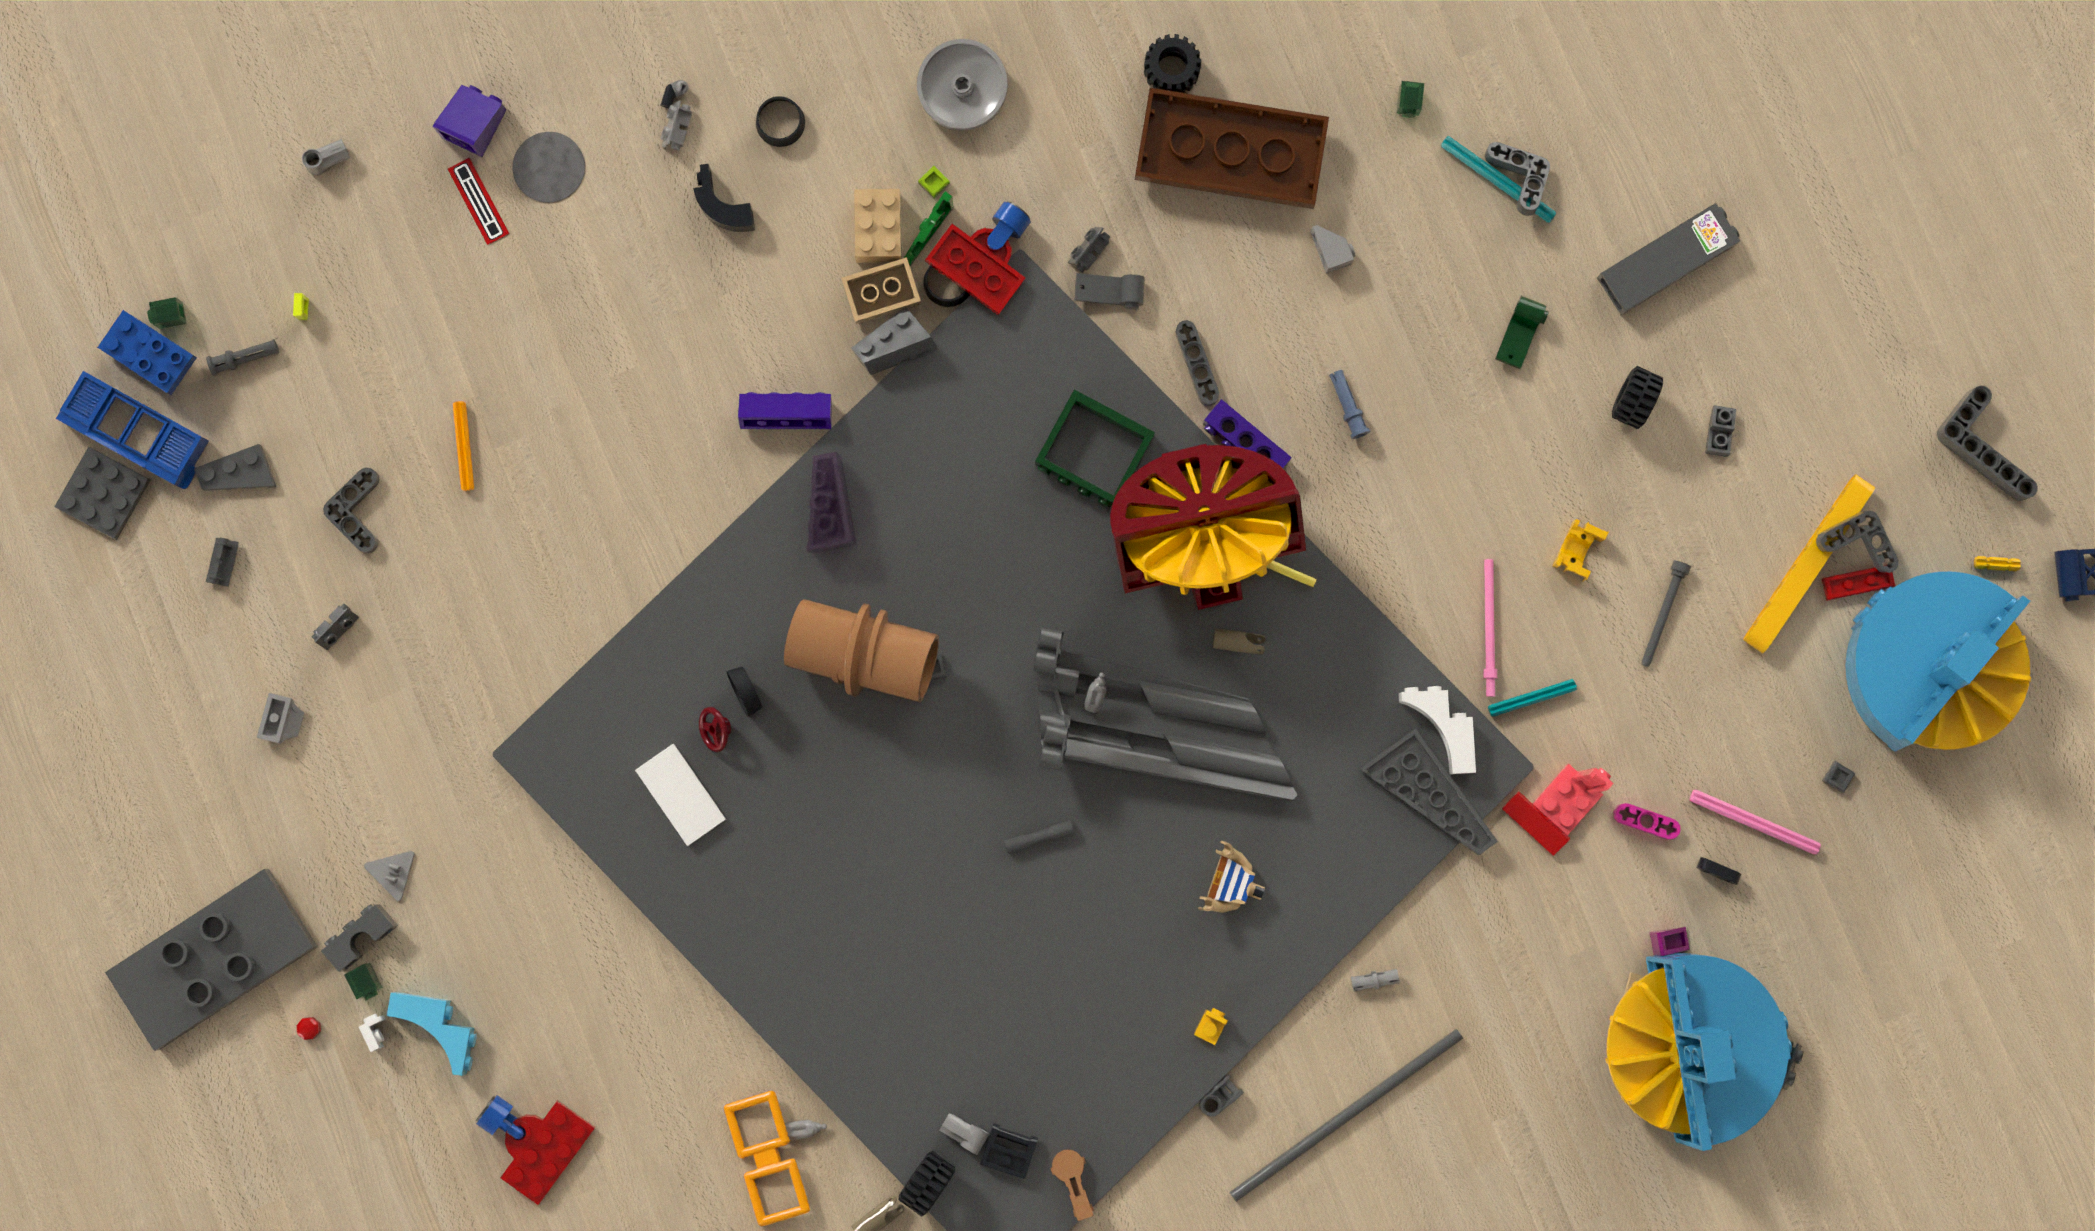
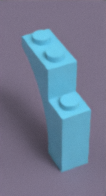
(433, 1016)

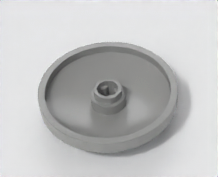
(962, 84)

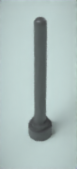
(1679, 571)

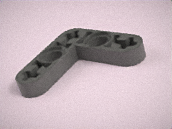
(1528, 169)
(347, 506)
(1867, 533)

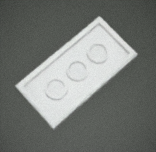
(680, 794)

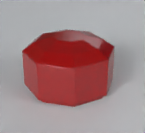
(308, 1028)

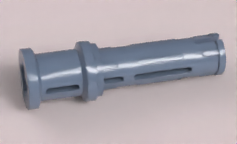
(1352, 414)

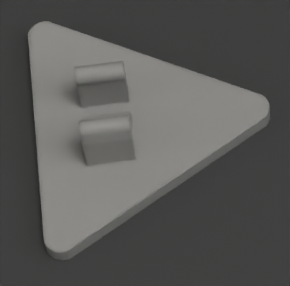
(392, 872)

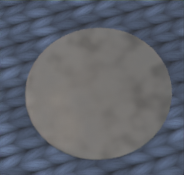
(548, 167)

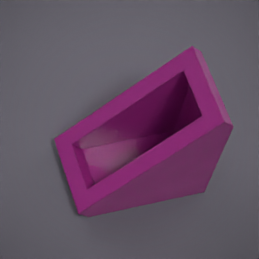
(1669, 941)

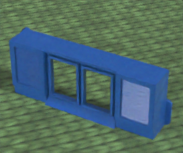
(173, 450)

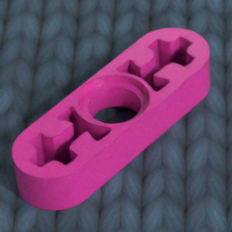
(1660, 832)

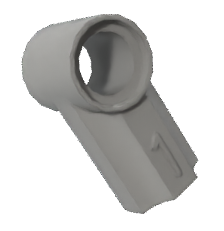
(327, 155)
(969, 1136)

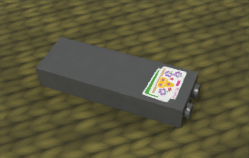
(1669, 258)

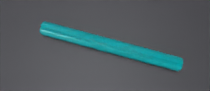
(1493, 175)

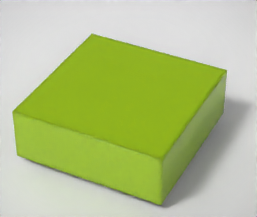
(933, 181)

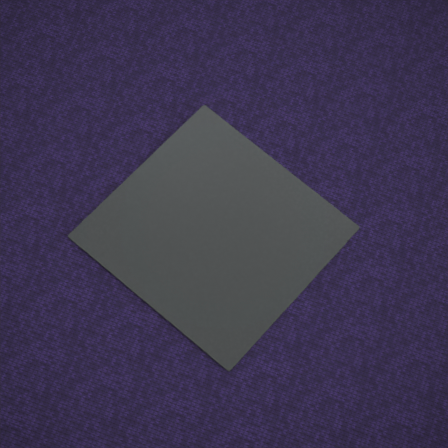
(863, 850)

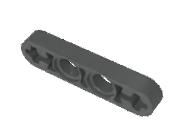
(1199, 362)

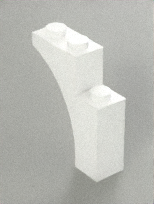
(1455, 731)

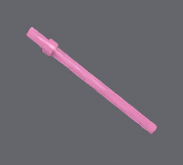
(1490, 672)

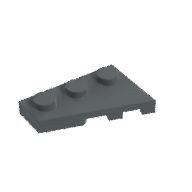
(238, 470)

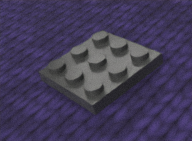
(102, 493)

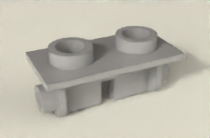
(677, 116)

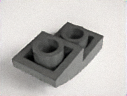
(1720, 431)

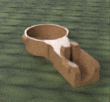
(1069, 1165)

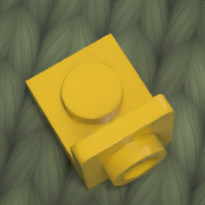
(1211, 1025)

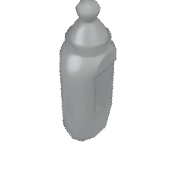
(1096, 694)
(803, 1129)

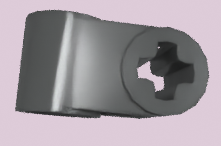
(1221, 1096)

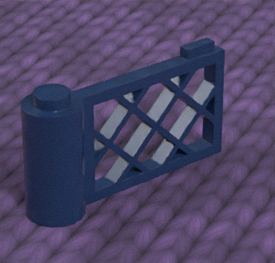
(2072, 573)

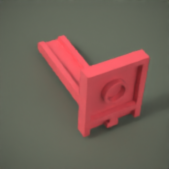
(1572, 795)

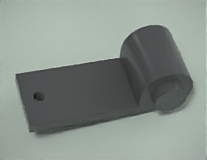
(1110, 290)

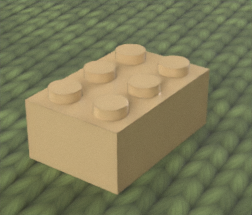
(877, 225)
(881, 290)

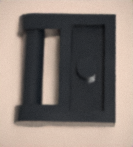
(1008, 1159)

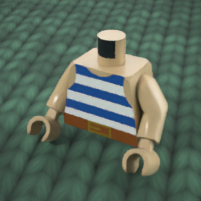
(1231, 882)

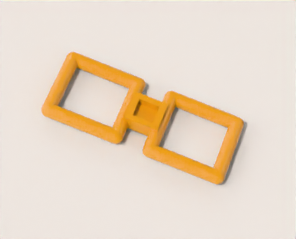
(766, 1158)

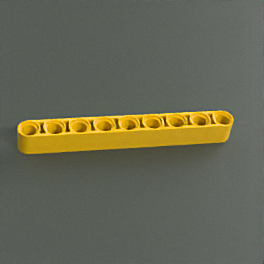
(1806, 567)

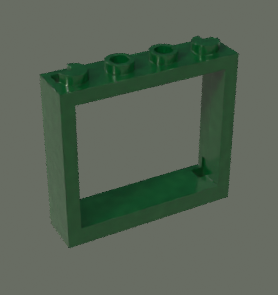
(1108, 414)

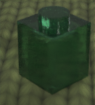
(1410, 99)
(166, 313)
(363, 982)

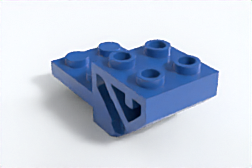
(147, 352)

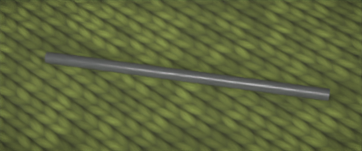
(1346, 1115)

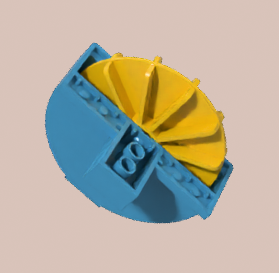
(1938, 661)
(1698, 1048)

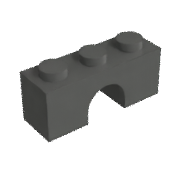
(342, 949)

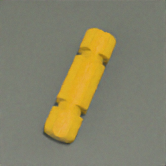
(1997, 563)

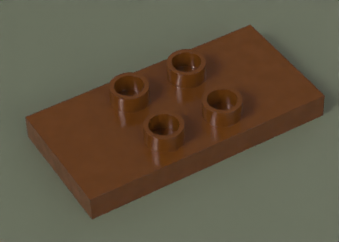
(1231, 148)

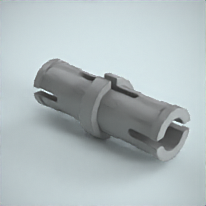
(1375, 980)

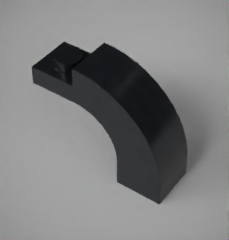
(729, 217)

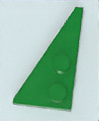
(930, 226)

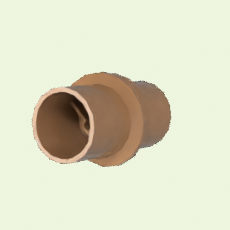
(861, 650)

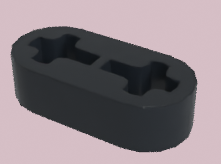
(1719, 871)

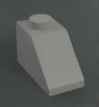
(1332, 249)

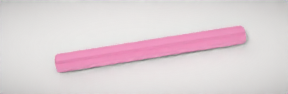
(1755, 822)

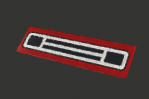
(478, 201)

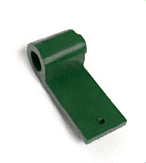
(1520, 331)

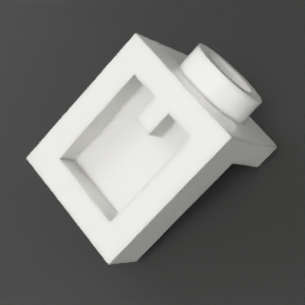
(371, 1035)

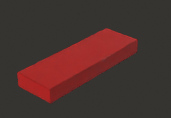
(1856, 583)
(1536, 823)

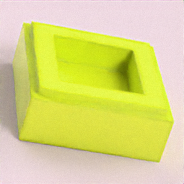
(300, 306)

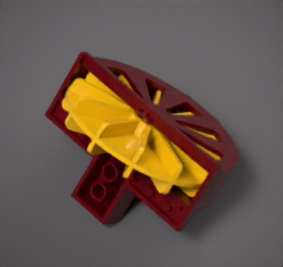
(1205, 522)

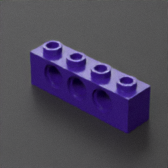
(1242, 428)

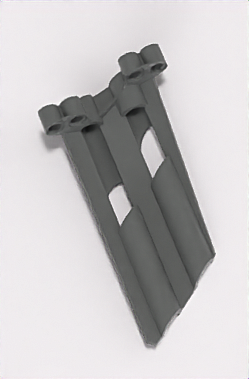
(1209, 730)

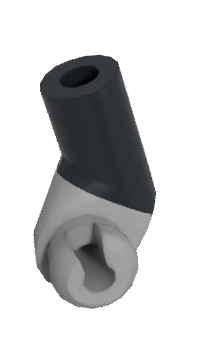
(672, 91)

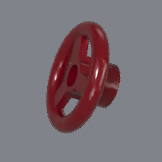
(718, 728)

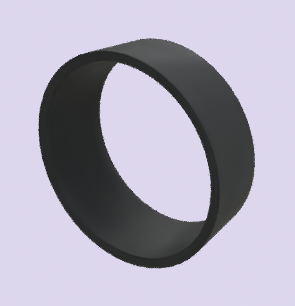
(781, 142)
(940, 301)
(744, 690)

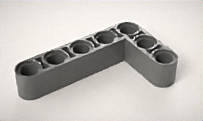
(1981, 448)

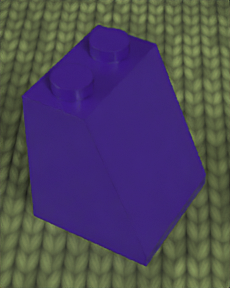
(470, 119)

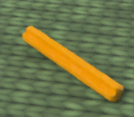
(463, 446)

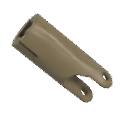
(1238, 641)
(879, 1216)

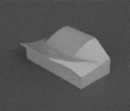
(280, 719)

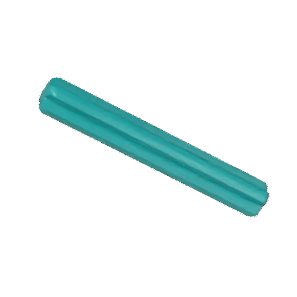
(1532, 697)

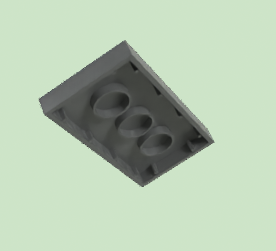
(211, 959)

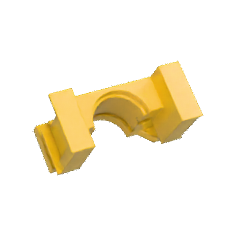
(1576, 548)

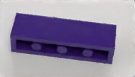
(785, 411)

